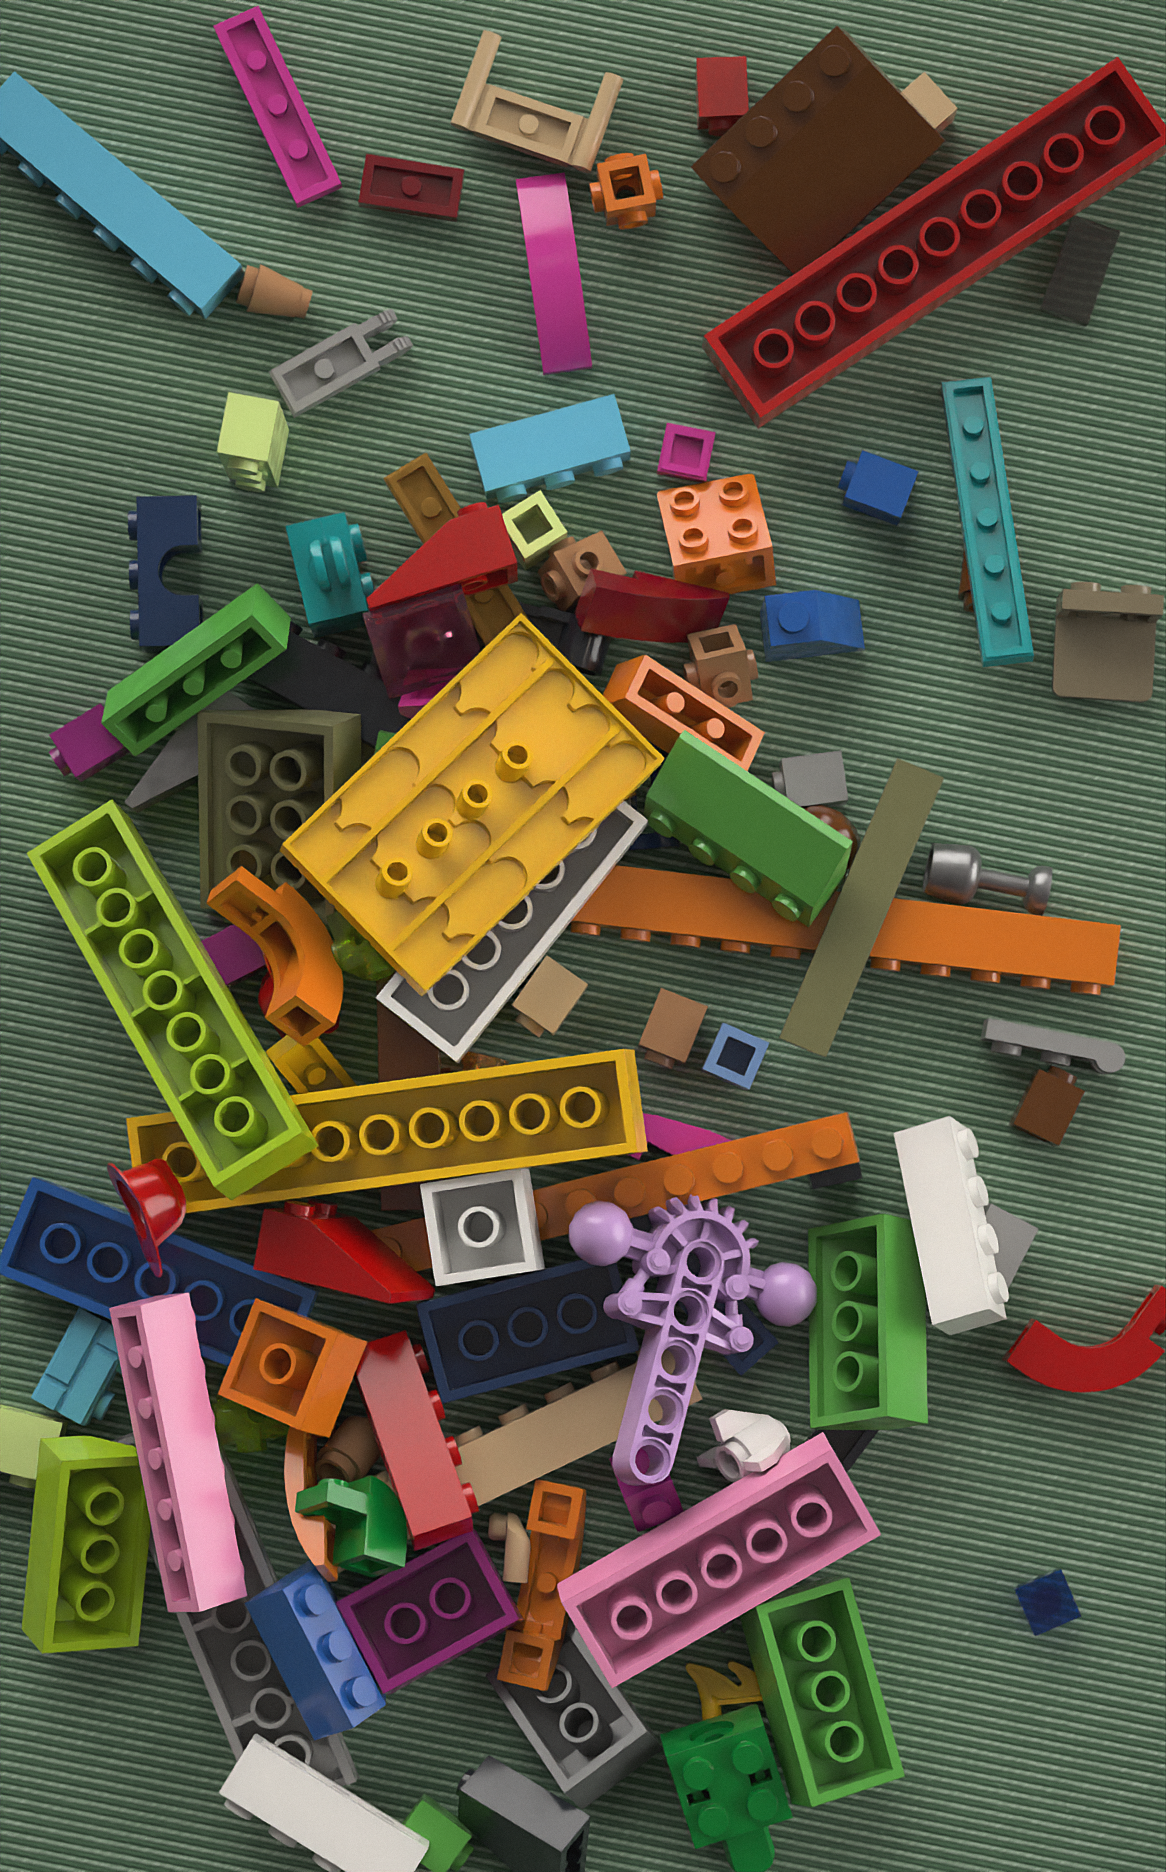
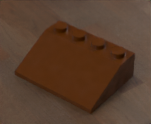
(818, 152)

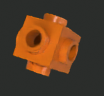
(626, 173)

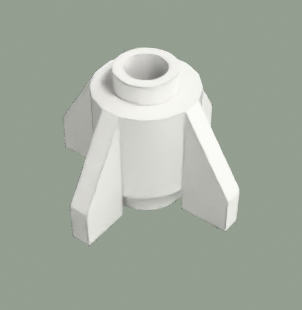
(747, 1443)

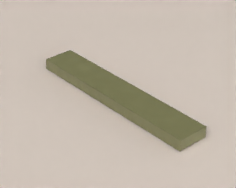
(861, 908)

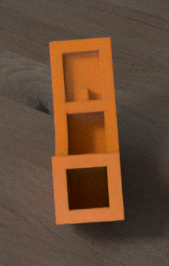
(296, 946)

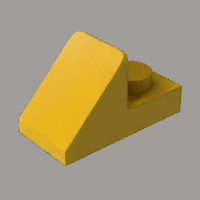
(309, 1067)

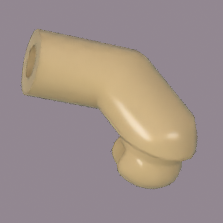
(517, 1545)

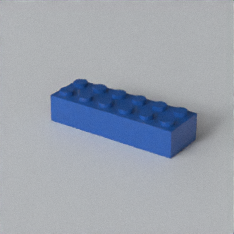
(96, 1262)

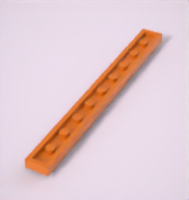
(699, 1173)

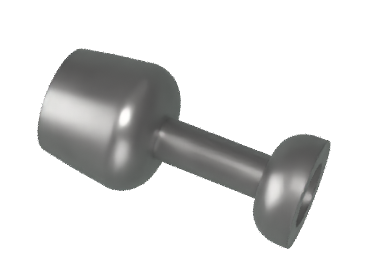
(956, 872)

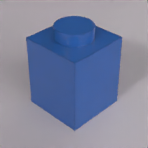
(877, 487)

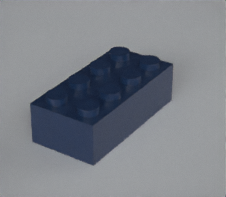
(523, 1328)

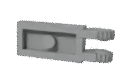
(336, 363)

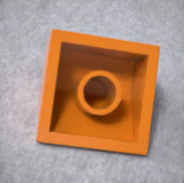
(292, 1368)

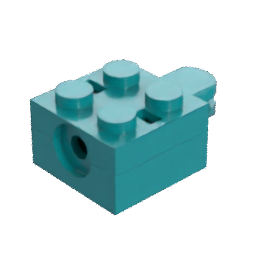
(329, 573)

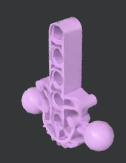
(781, 1293)

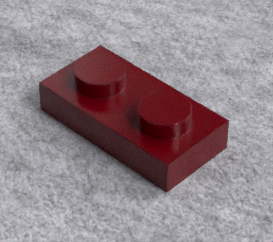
(411, 187)

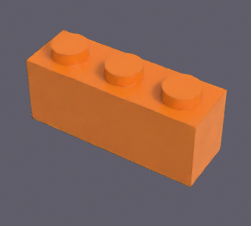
(666, 705)

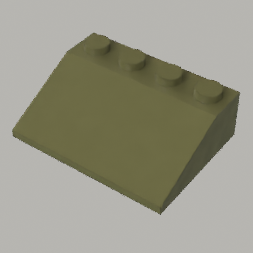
(261, 782)

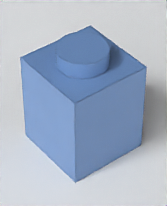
(735, 1057)

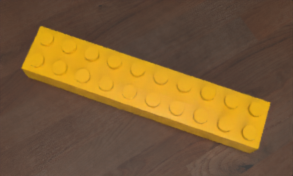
(431, 1129)

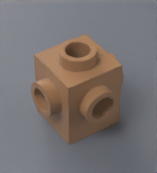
(569, 566)
(721, 665)

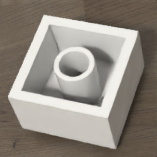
(482, 1226)

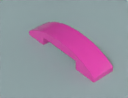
(554, 273)

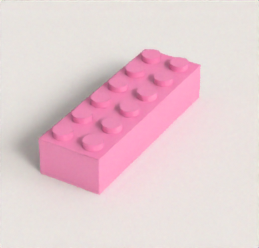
(717, 1560)

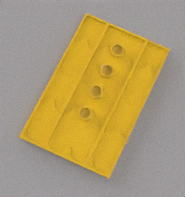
(471, 804)

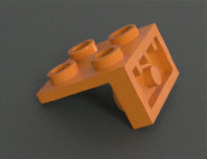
(718, 534)

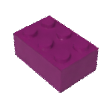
(429, 1611)

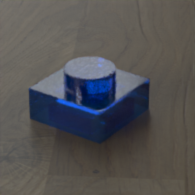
(1047, 1601)

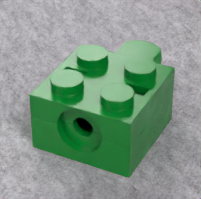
(733, 1798)

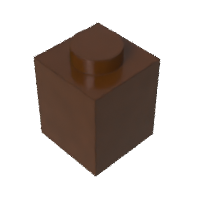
(1047, 1105)

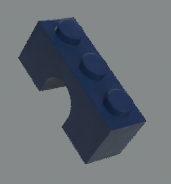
(162, 530)

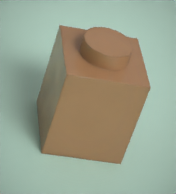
(671, 1029)

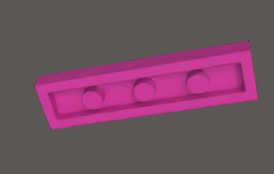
(277, 106)

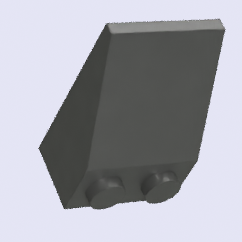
(581, 1724)

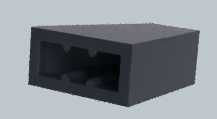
(522, 1820)

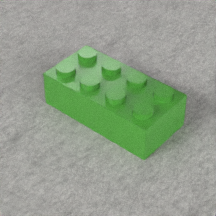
(821, 1692)

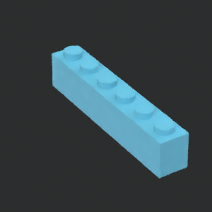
(114, 200)

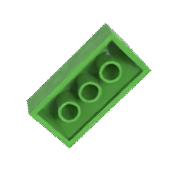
(747, 830)
(867, 1326)

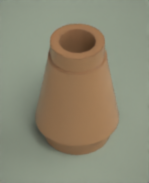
(272, 293)

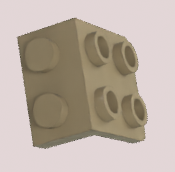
(1105, 642)

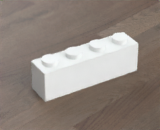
(951, 1225)
(318, 1814)

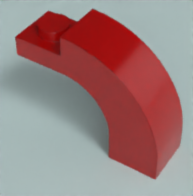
(1094, 1368)

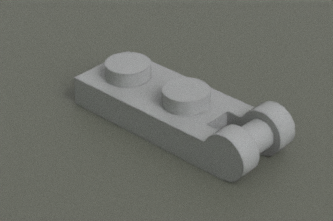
(1055, 1046)

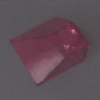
(422, 640)

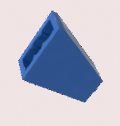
(810, 625)

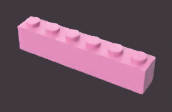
(178, 1452)

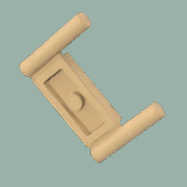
(528, 123)

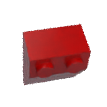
(464, 551)
(334, 1252)

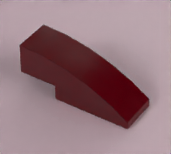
(647, 607)

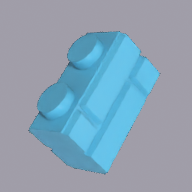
(81, 1370)

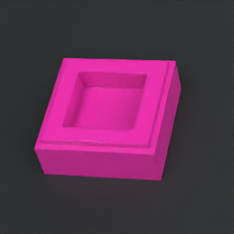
(686, 452)

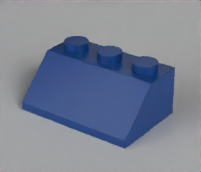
(316, 1652)

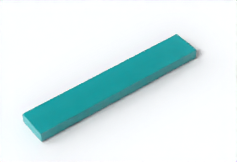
(987, 522)

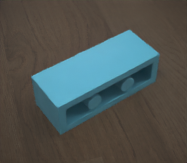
(550, 449)

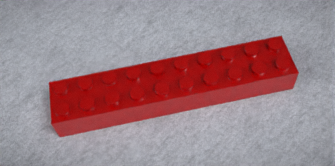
(937, 242)

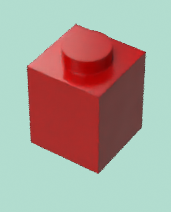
(721, 92)

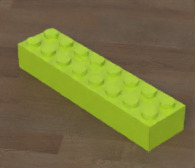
(172, 1000)

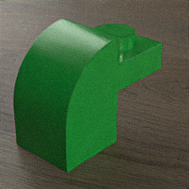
(367, 1522)

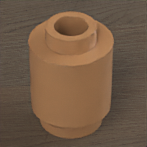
(348, 1451)

